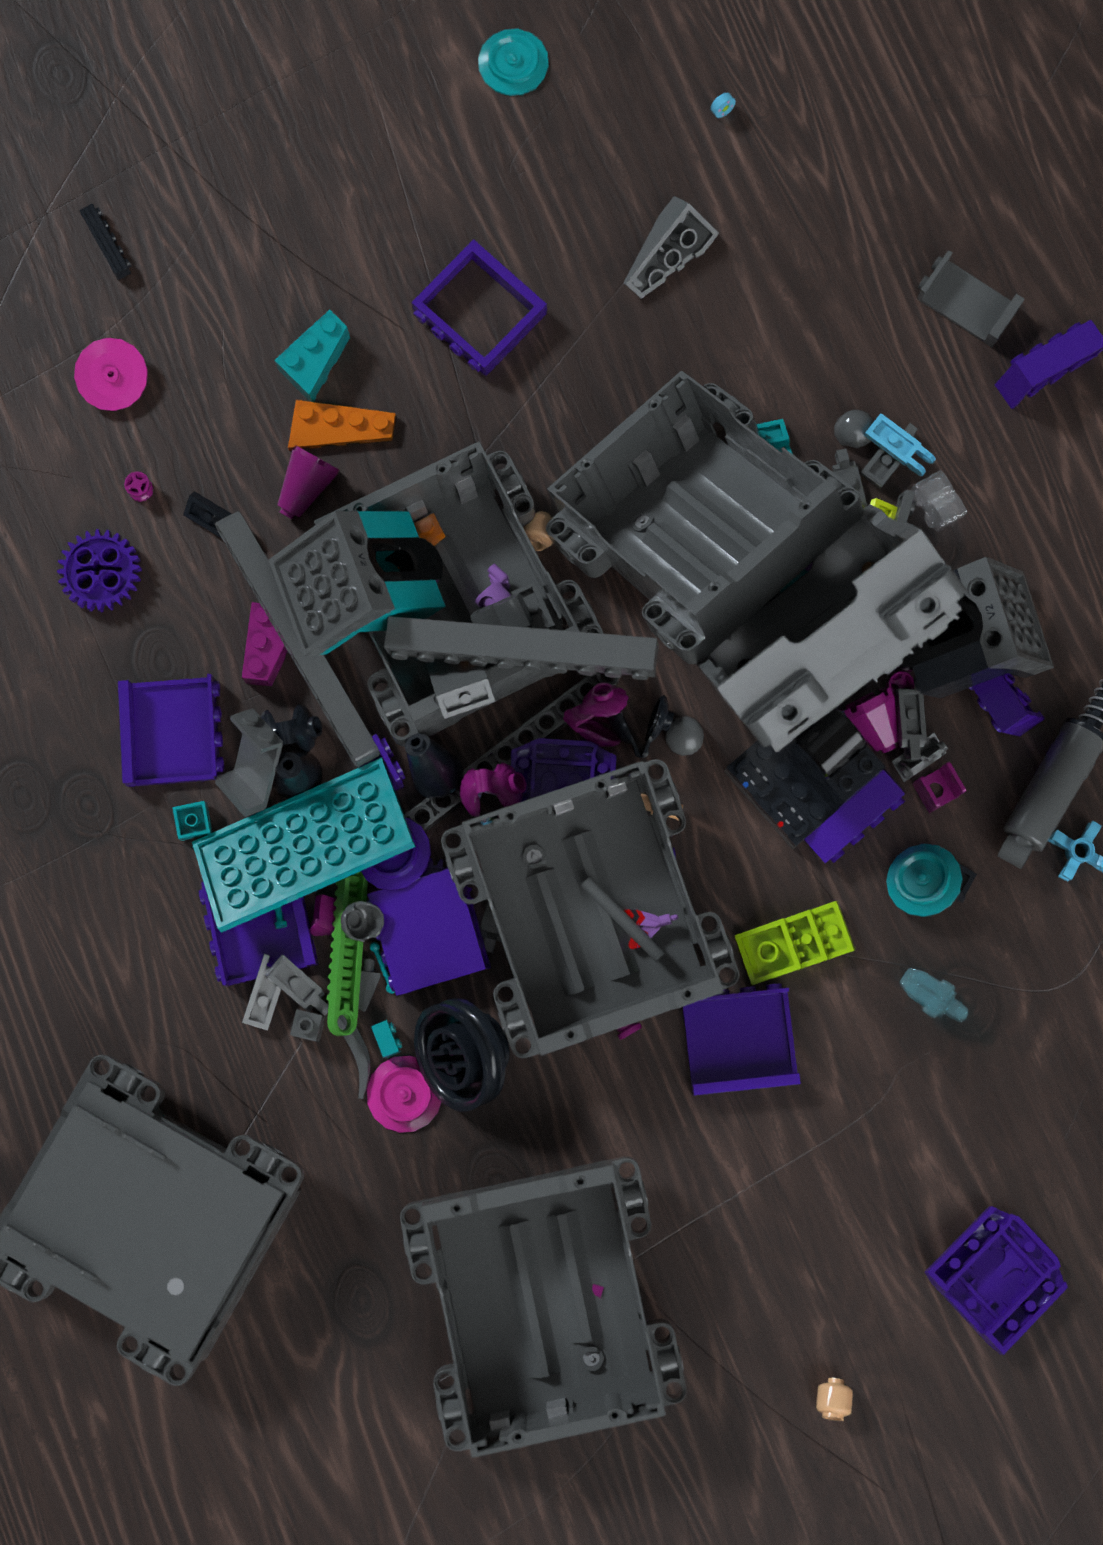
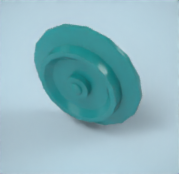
(513, 62)
(924, 880)

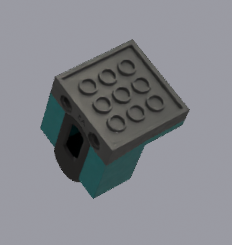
(348, 579)

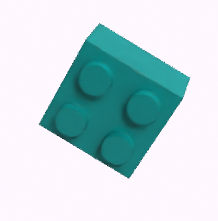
(192, 820)
(386, 1038)

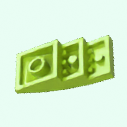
(794, 942)

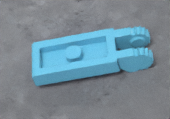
(898, 444)

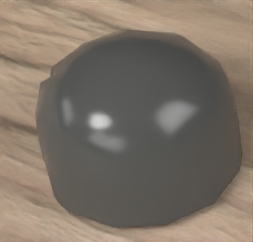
(852, 427)
(684, 735)
(362, 921)

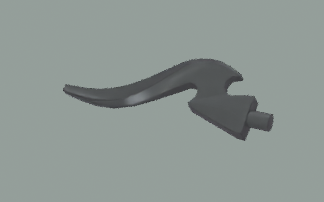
(368, 985)

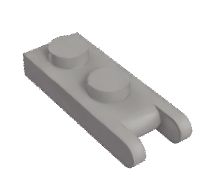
(262, 999)

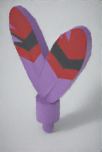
(650, 923)

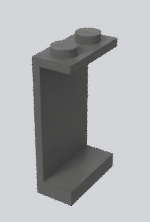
(967, 301)
(459, 686)
(255, 765)

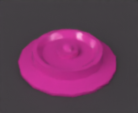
(110, 374)
(401, 1095)

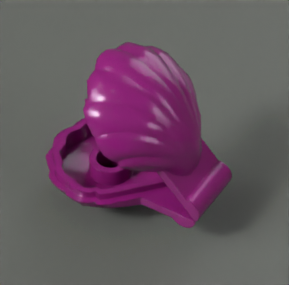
(601, 701)
(502, 782)

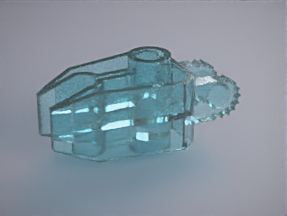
(934, 996)

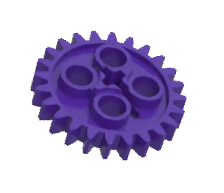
(98, 593)

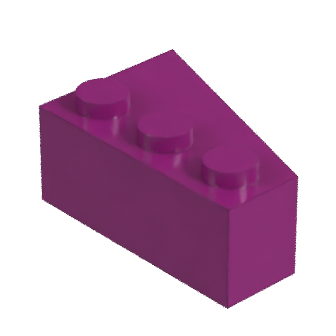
(263, 649)

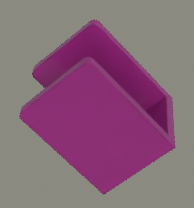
(948, 779)

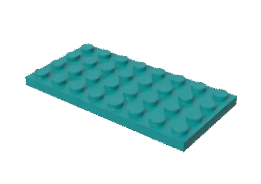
(302, 845)

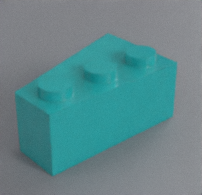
(314, 354)

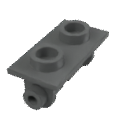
(932, 750)

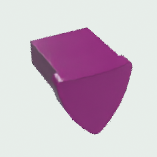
(323, 916)

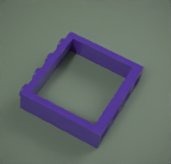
(535, 305)

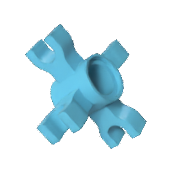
(1068, 844)

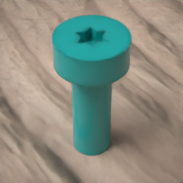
(280, 922)

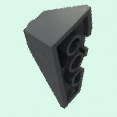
(673, 241)

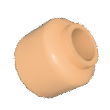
(537, 531)
(834, 1399)

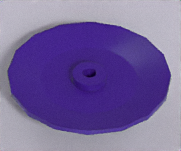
(405, 867)

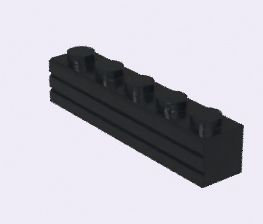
(106, 241)

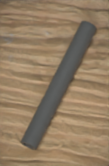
(622, 918)

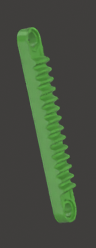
(346, 959)

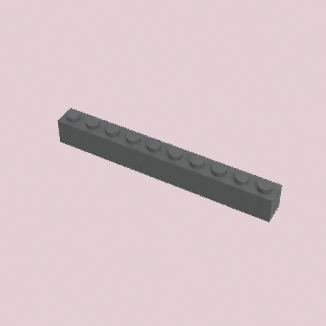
(522, 647)

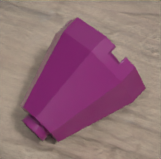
(875, 719)

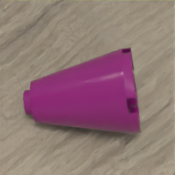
(304, 482)

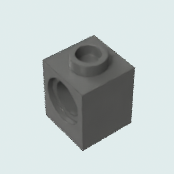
(307, 1025)

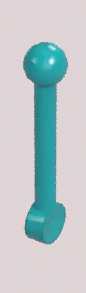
(374, 947)

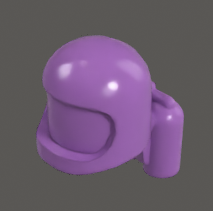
(497, 589)

